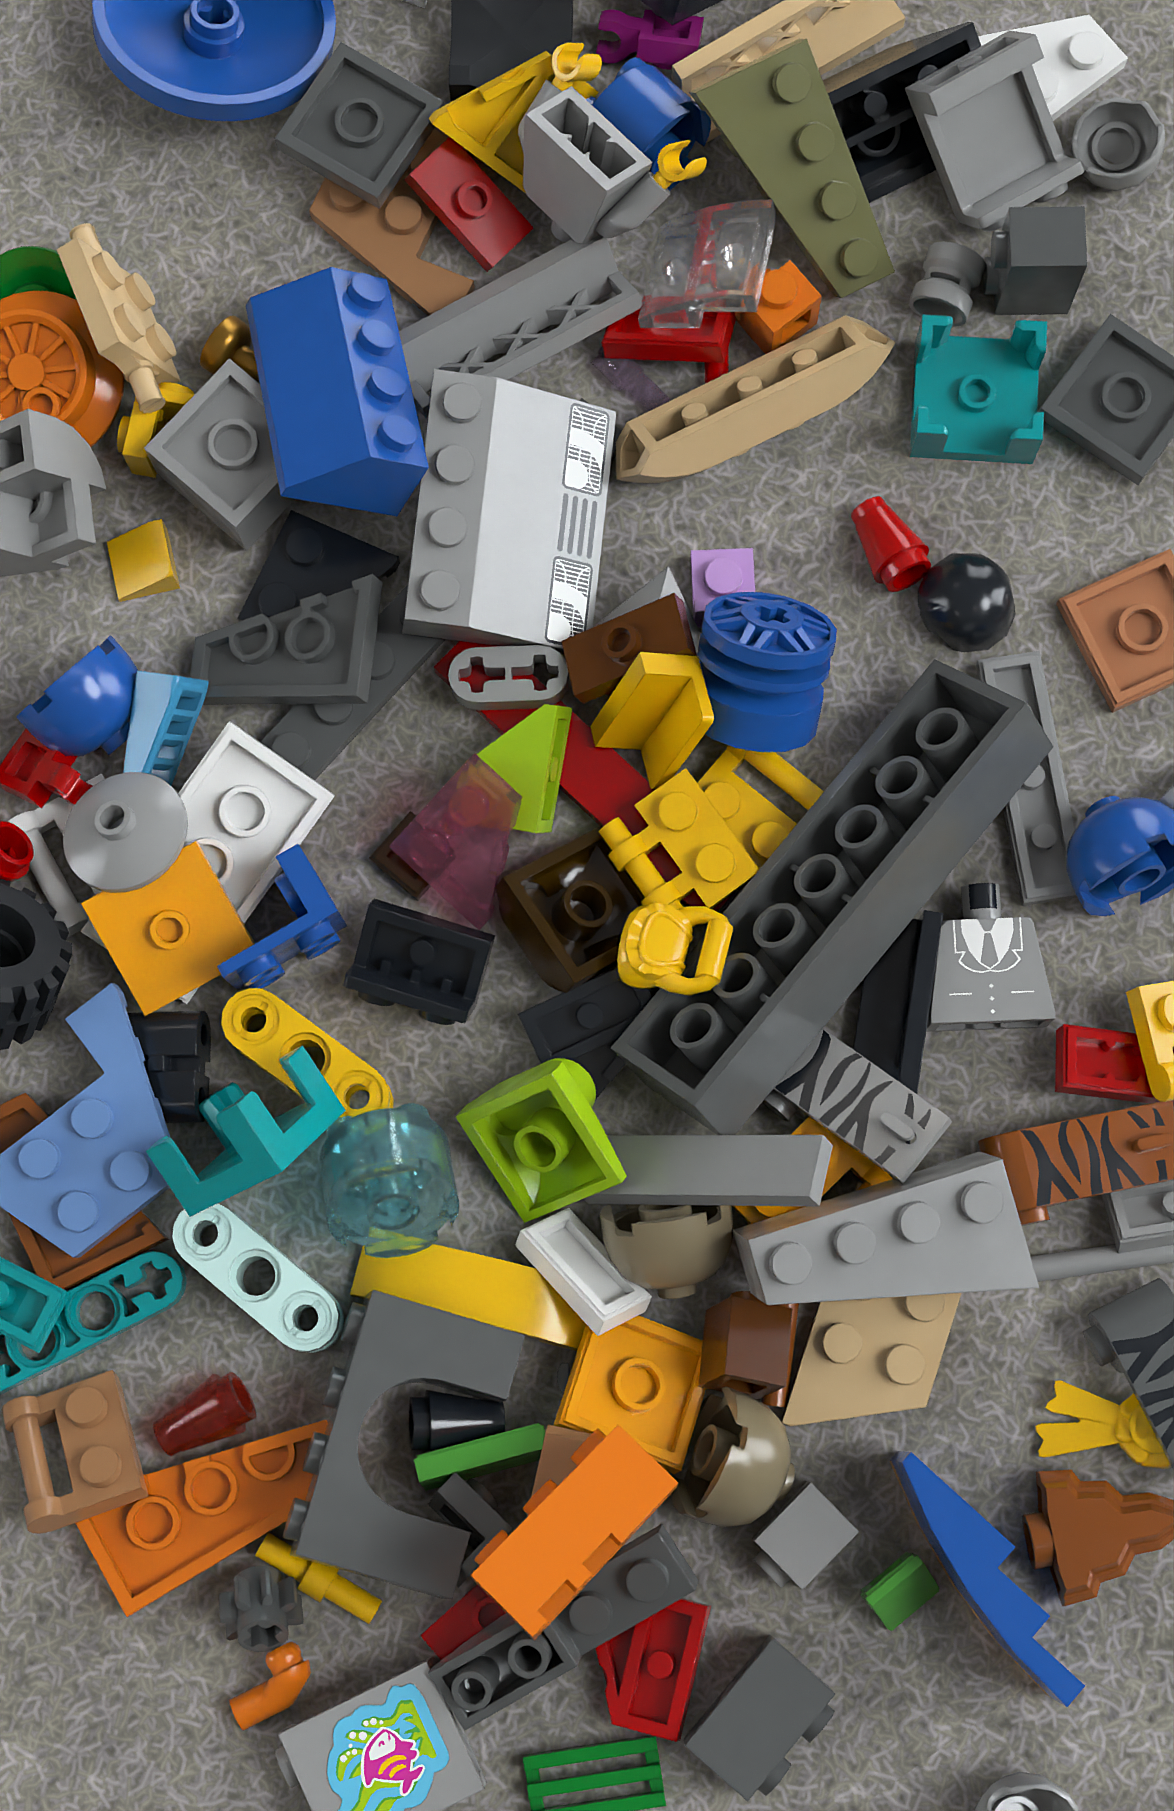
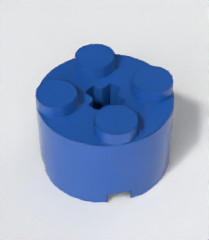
(652, 112)

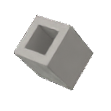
(802, 1537)

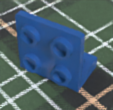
(310, 934)

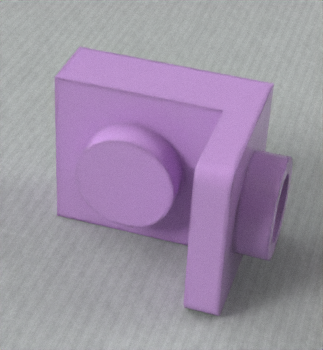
(719, 574)

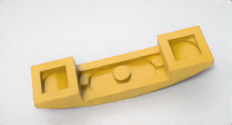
(474, 1288)

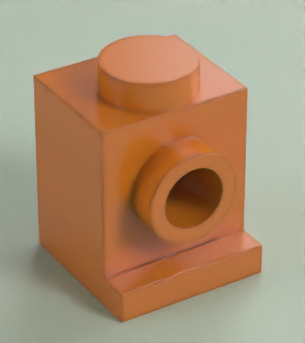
(785, 308)

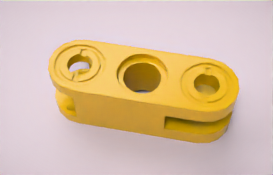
(289, 1030)

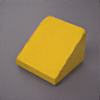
(143, 561)

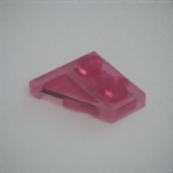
(463, 839)

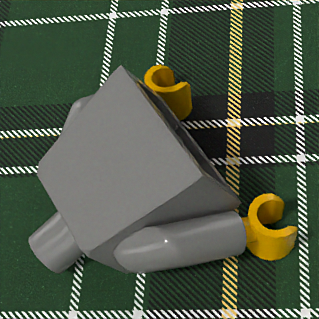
(583, 165)

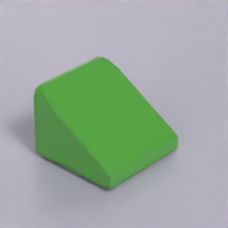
(900, 1590)

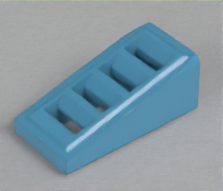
(162, 722)

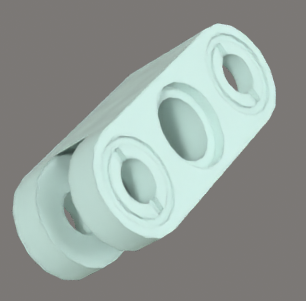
(289, 1296)

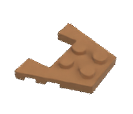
(393, 236)

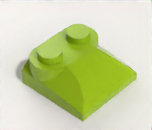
(543, 1138)

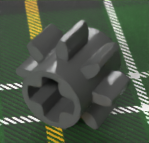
(260, 1608)

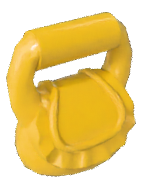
(657, 943)

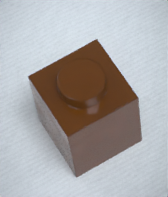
(745, 1346)

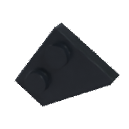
(310, 561)
(586, 1025)

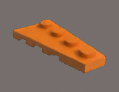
(198, 1515)

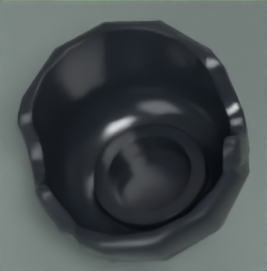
(967, 601)

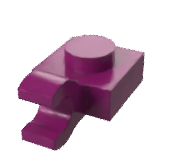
(649, 36)

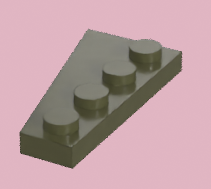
(792, 145)

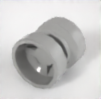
(948, 281)

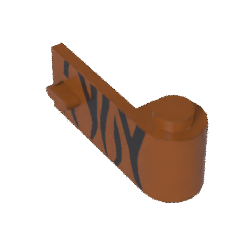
(1085, 1157)

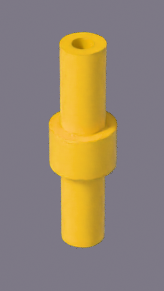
(319, 1580)

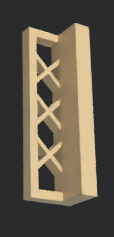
(832, 28)

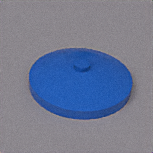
(216, 54)

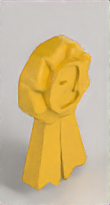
(1098, 1426)

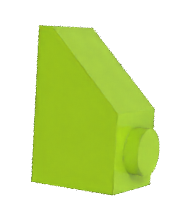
(532, 764)

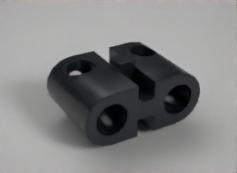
(175, 1060)

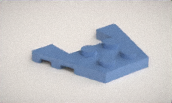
(88, 1160)

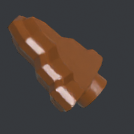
(1091, 1531)

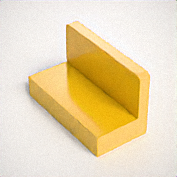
(658, 710)

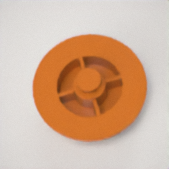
(54, 364)

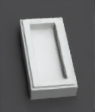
(581, 1271)

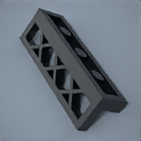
(898, 1000)

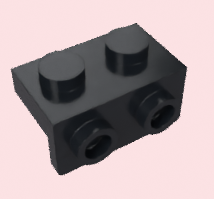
(419, 963)

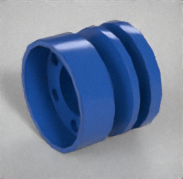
(764, 669)

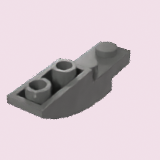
(507, 1664)

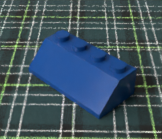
(337, 392)

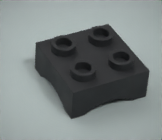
(501, 35)

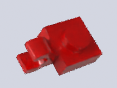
(37, 772)

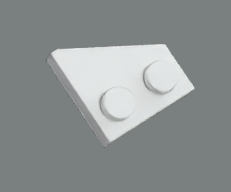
(1074, 60)

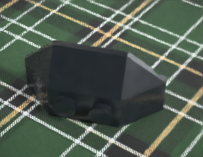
(877, 111)

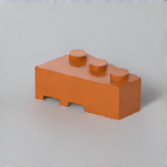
(572, 1529)

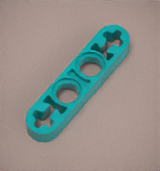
(71, 1333)

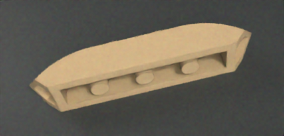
(751, 403)

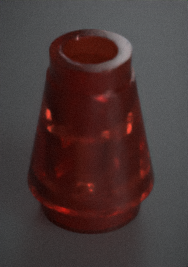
(206, 1415)

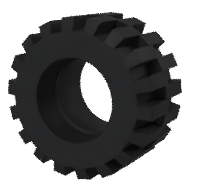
(31, 963)

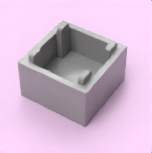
(223, 456)

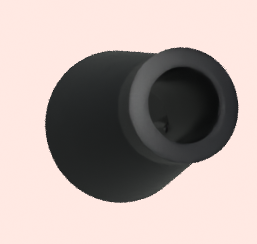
(450, 1420)

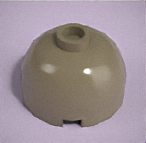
(668, 1244)
(736, 1462)

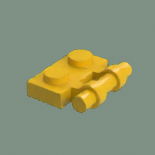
(694, 837)

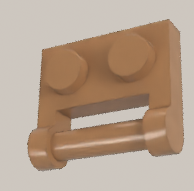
(96, 1448)

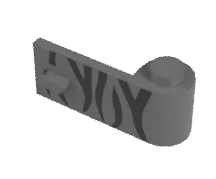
(1138, 1340)

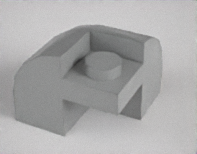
(44, 493)

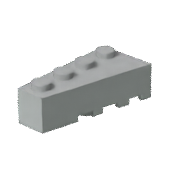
(929, 1236)

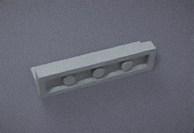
(512, 312)

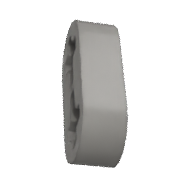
(508, 662)

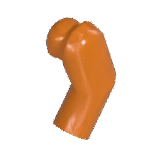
(278, 1692)

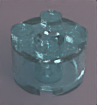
(388, 1180)

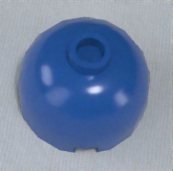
(86, 704)
(1121, 851)

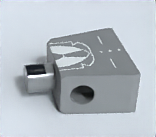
(988, 969)

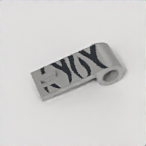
(859, 1105)

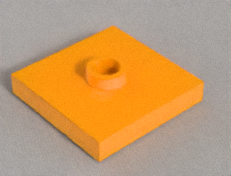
(170, 931)
(639, 1380)

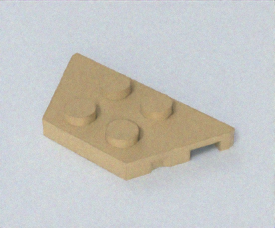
(870, 1357)

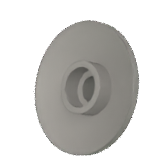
(136, 849)

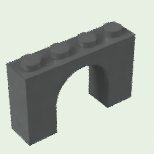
(342, 1516)

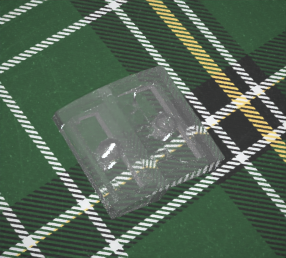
(708, 264)

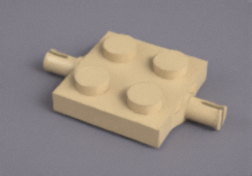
(120, 316)

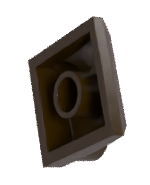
(569, 910)

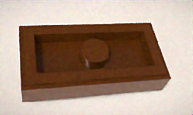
(604, 653)

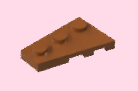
(50, 1262)

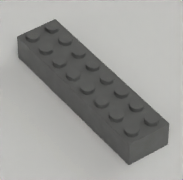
(837, 895)

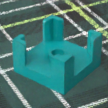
(977, 393)
(252, 1139)

